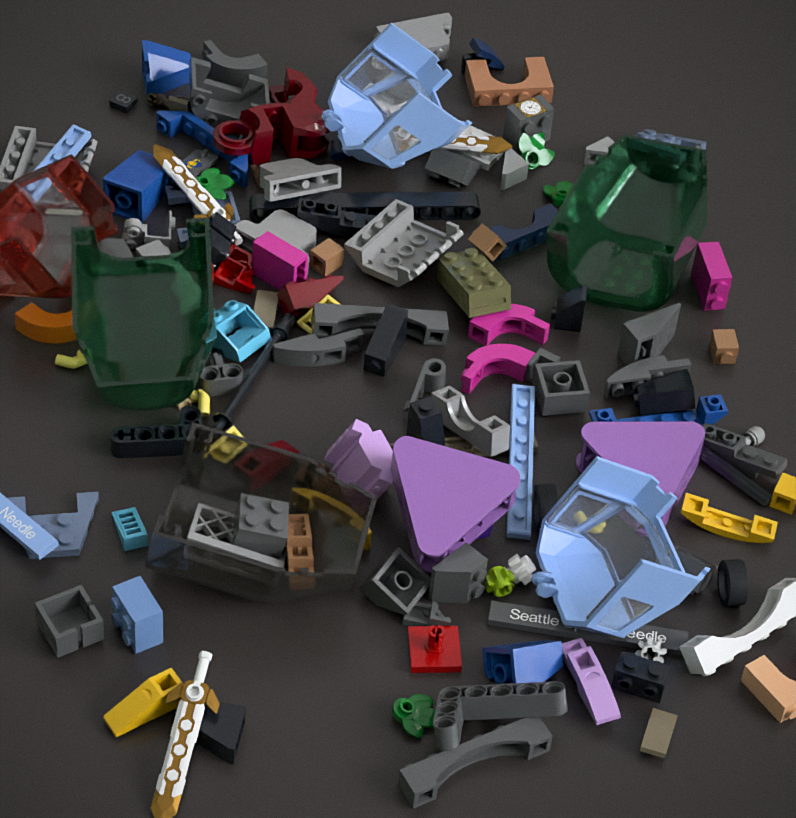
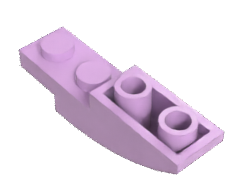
(590, 681)

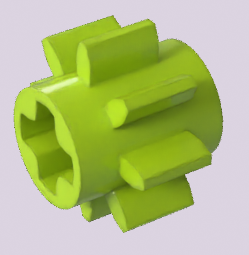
(499, 581)

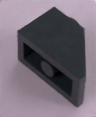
(570, 310)

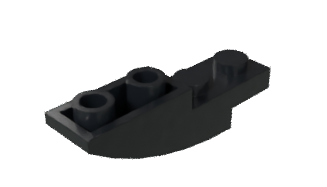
(330, 218)

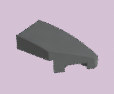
(425, 615)

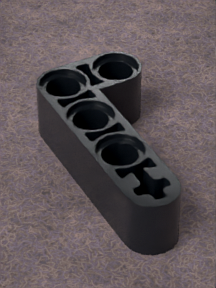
(154, 439)

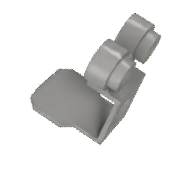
(136, 232)

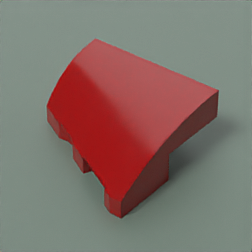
(236, 271)

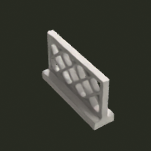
(212, 540)

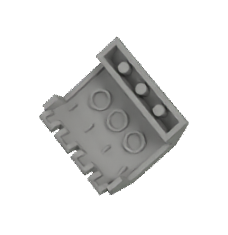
(26, 153)
(398, 246)

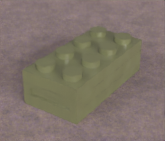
(473, 282)

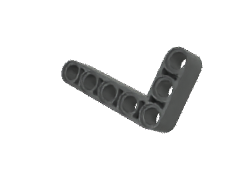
(493, 702)

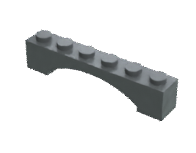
(333, 319)
(521, 738)

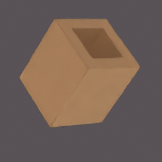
(487, 242)
(326, 257)
(723, 346)

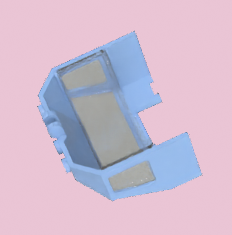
(389, 102)
(610, 552)

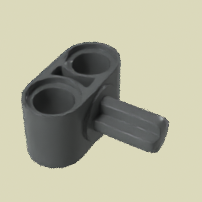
(220, 378)

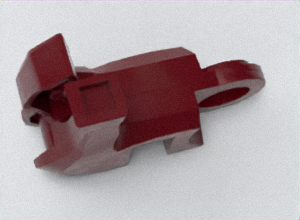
(293, 121)

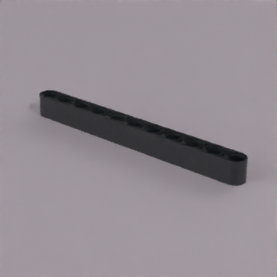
(425, 204)

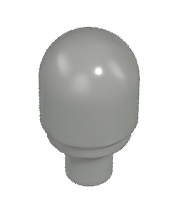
(754, 436)

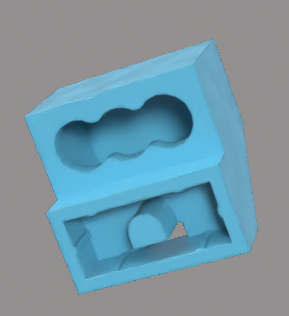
(245, 340)

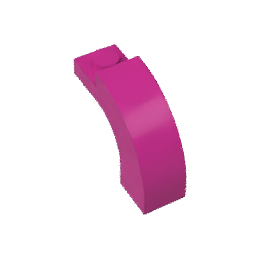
(518, 320)
(495, 359)

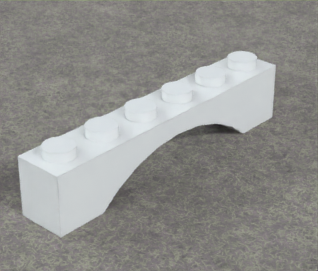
(707, 652)

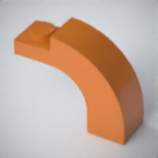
(44, 326)

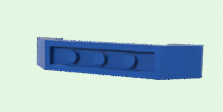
(176, 121)
(708, 410)

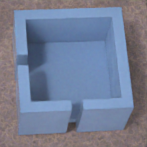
(137, 614)

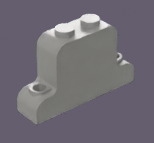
(429, 31)
(297, 178)
(284, 226)

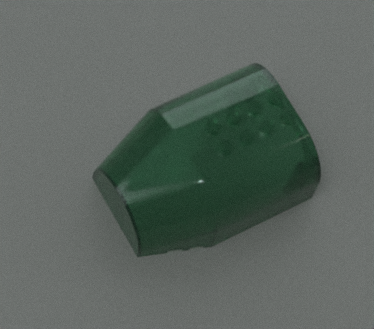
(630, 223)
(144, 318)

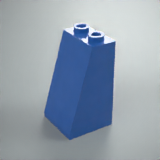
(136, 186)

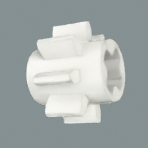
(521, 568)
(655, 647)

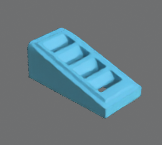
(134, 540)

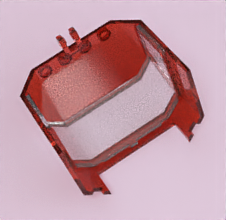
(38, 224)

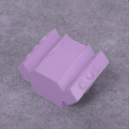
(362, 458)

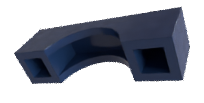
(522, 239)

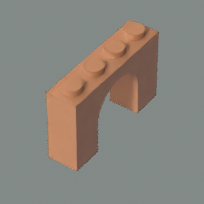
(489, 92)

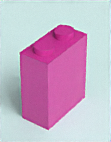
(278, 261)
(711, 276)

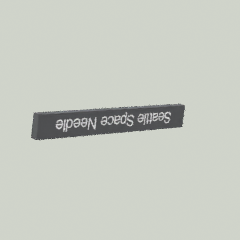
(549, 623)

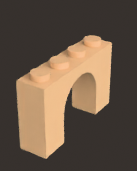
(771, 688)

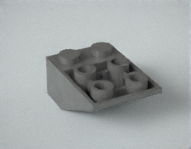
(648, 334)

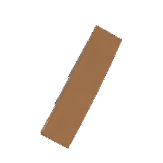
(299, 543)

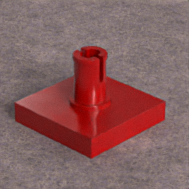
(434, 649)

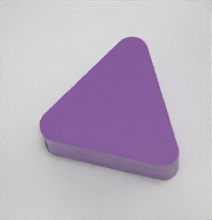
(657, 448)
(448, 496)

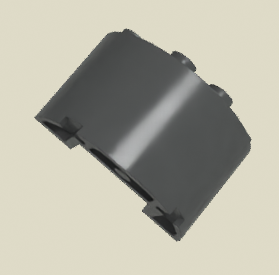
(221, 102)

